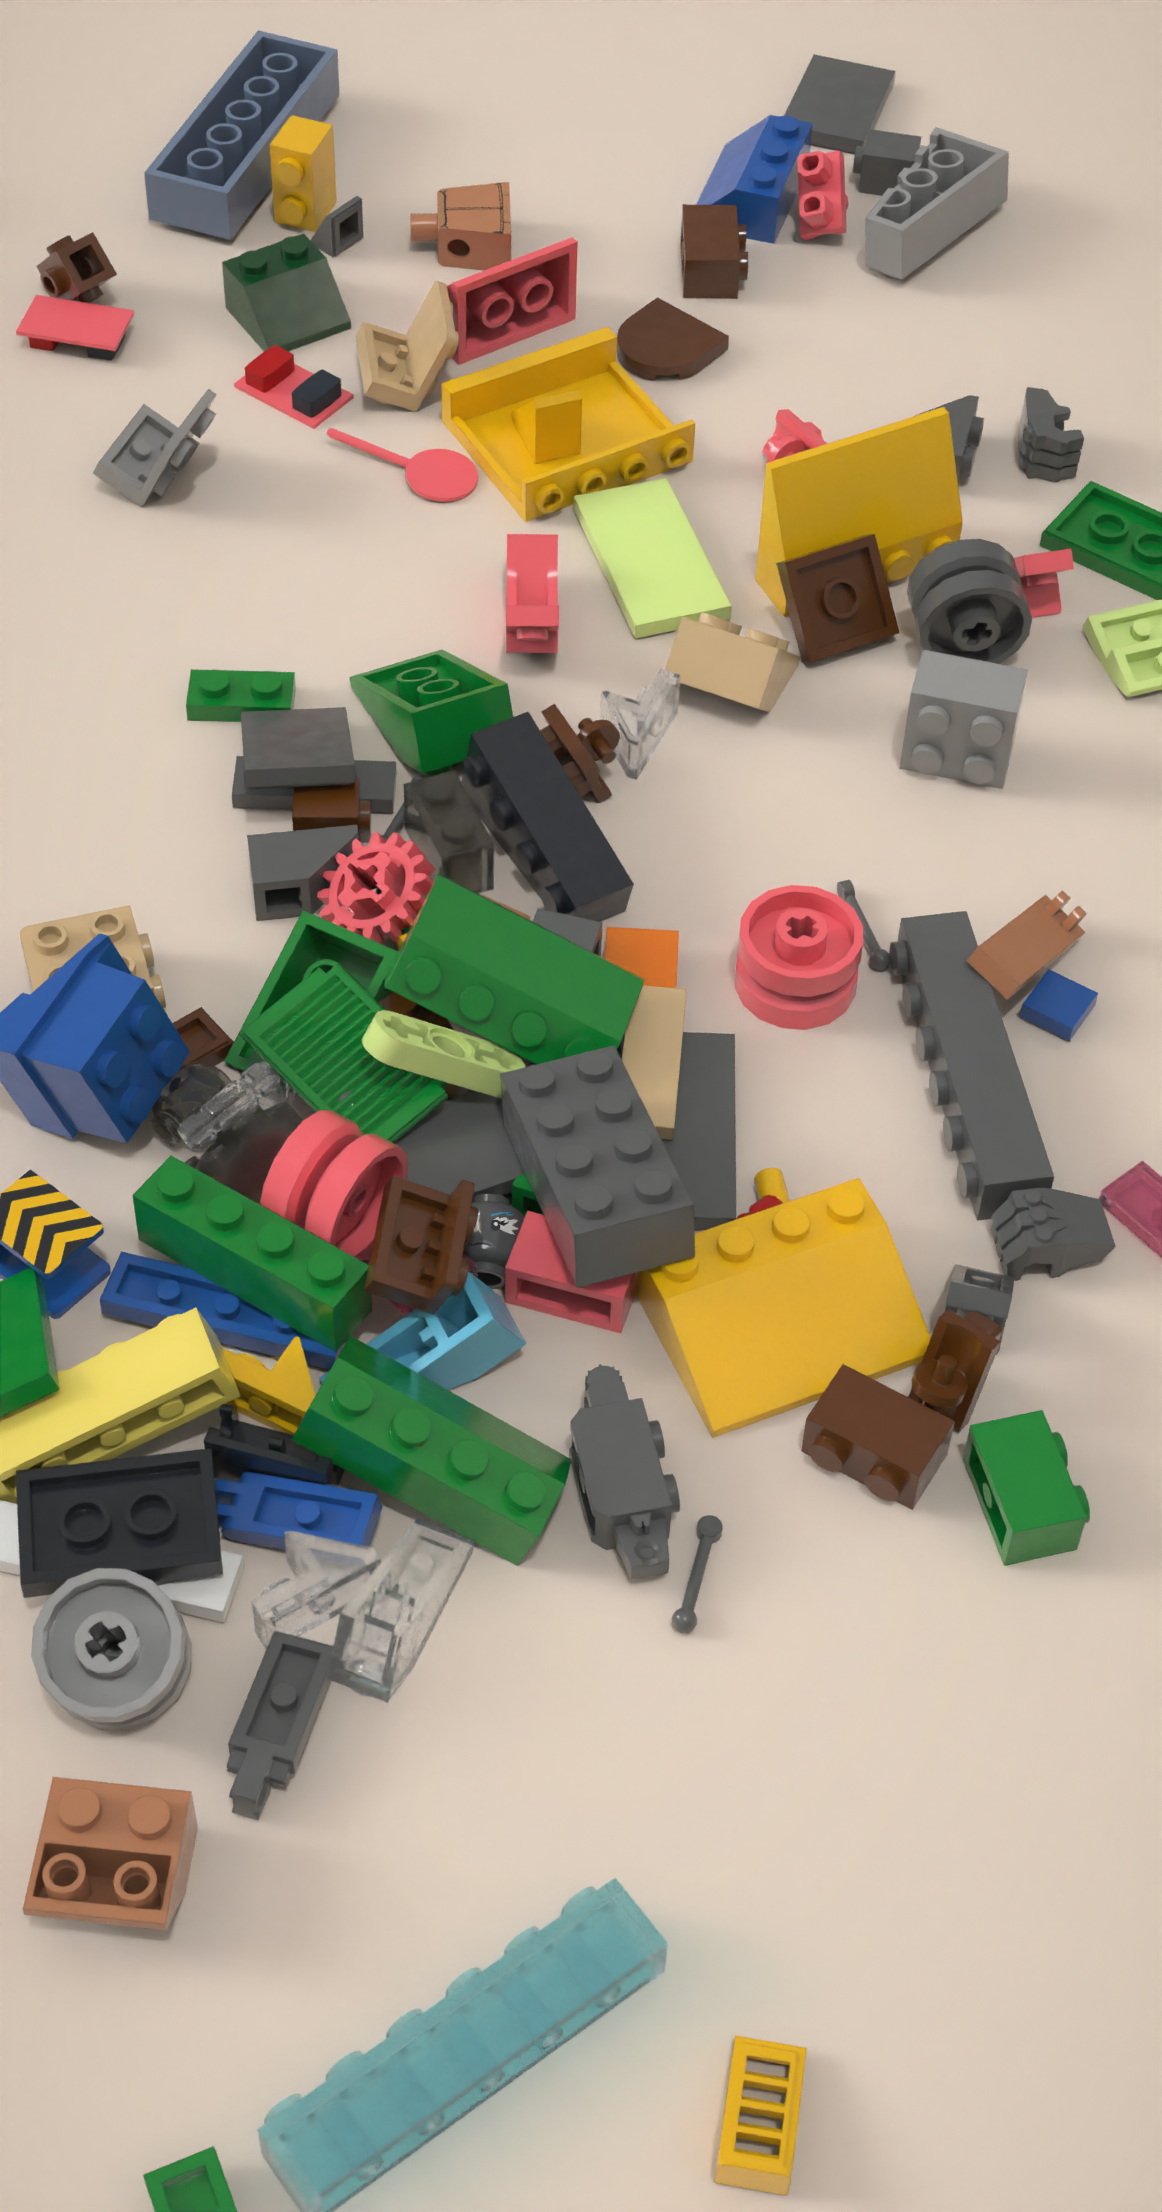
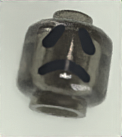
(183, 1097)

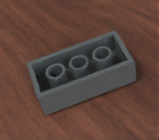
(597, 1166)

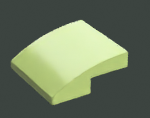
(1129, 646)

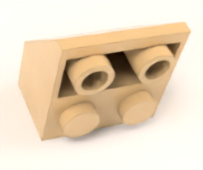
(735, 667)

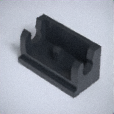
(260, 1450)

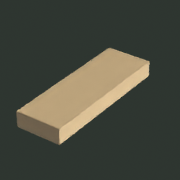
(654, 1052)

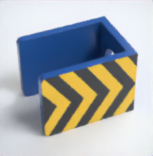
(52, 1237)

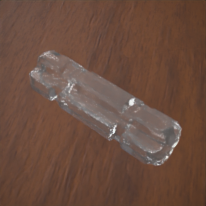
(228, 1105)

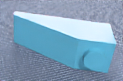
(456, 1342)

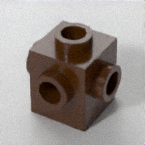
(76, 269)

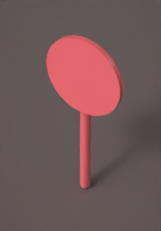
(433, 473)

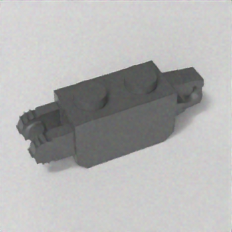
(621, 1476)

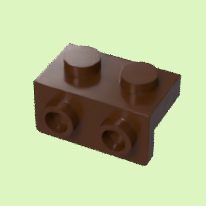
(421, 1244)

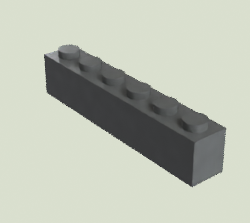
(969, 1062)

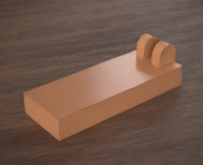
(1028, 944)

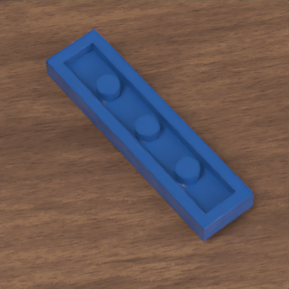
(154, 1289)

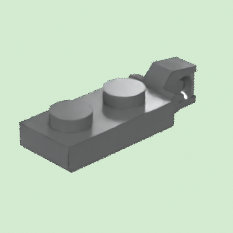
(276, 1719)

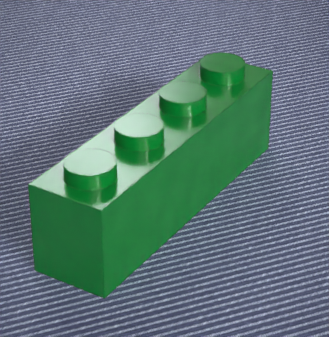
(253, 1253)

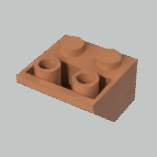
(112, 1854)

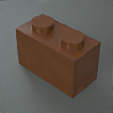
(712, 251)
(877, 1437)

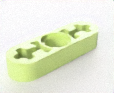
(439, 1052)

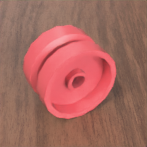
(798, 957)
(333, 1180)

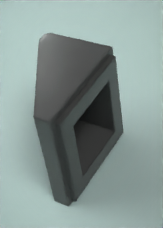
(340, 228)

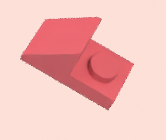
(1040, 579)

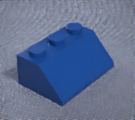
(760, 174)

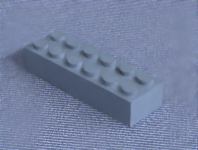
(221, 154)

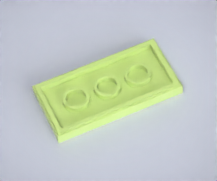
(650, 556)

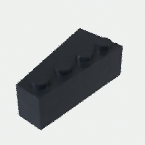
(543, 821)

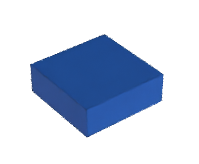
(1058, 1005)

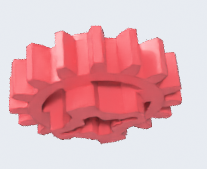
(392, 868)

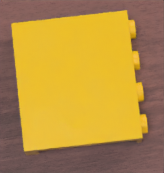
(621, 427)

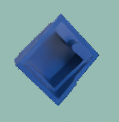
(89, 1047)

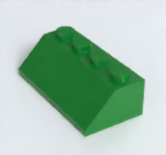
(510, 978)
(434, 1451)

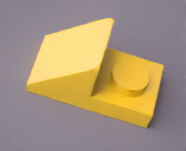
(275, 1395)

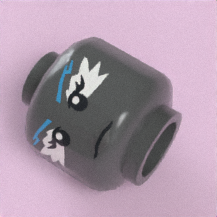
(493, 1237)

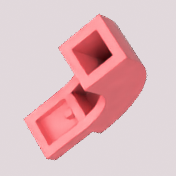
(532, 593)

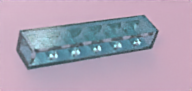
(461, 2049)

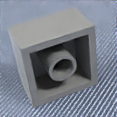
(962, 718)

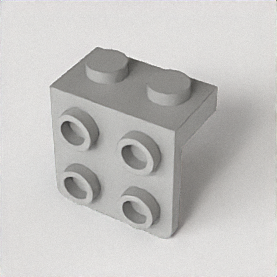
(149, 448)

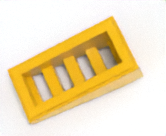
(752, 2168)

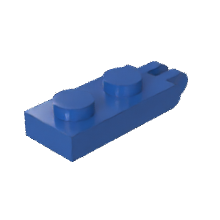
(270, 1505)

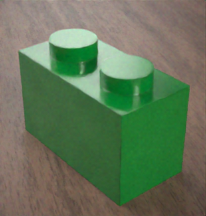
(1025, 1487)

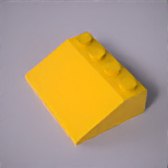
(877, 482)
(783, 1305)

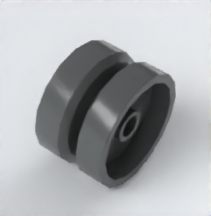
(970, 601)

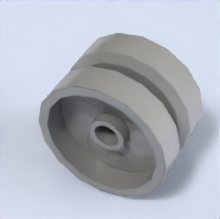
(89, 1616)

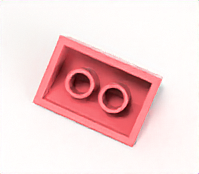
(514, 300)

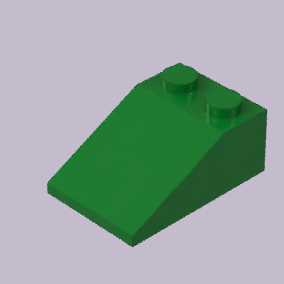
(432, 707)
(312, 946)

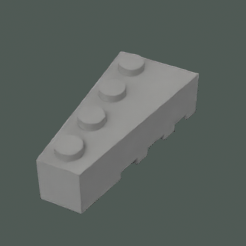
(934, 202)

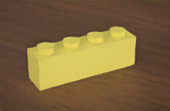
(119, 1399)

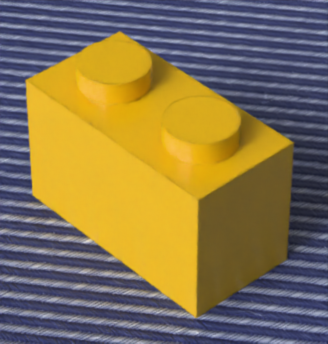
(303, 173)

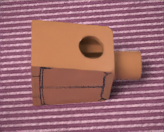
(469, 226)

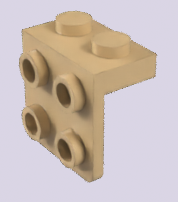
(407, 367)
(55, 942)

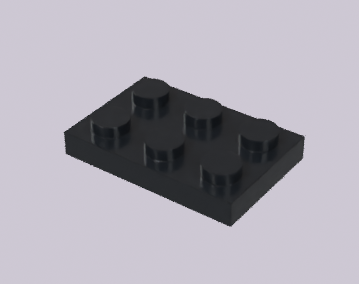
(118, 1514)

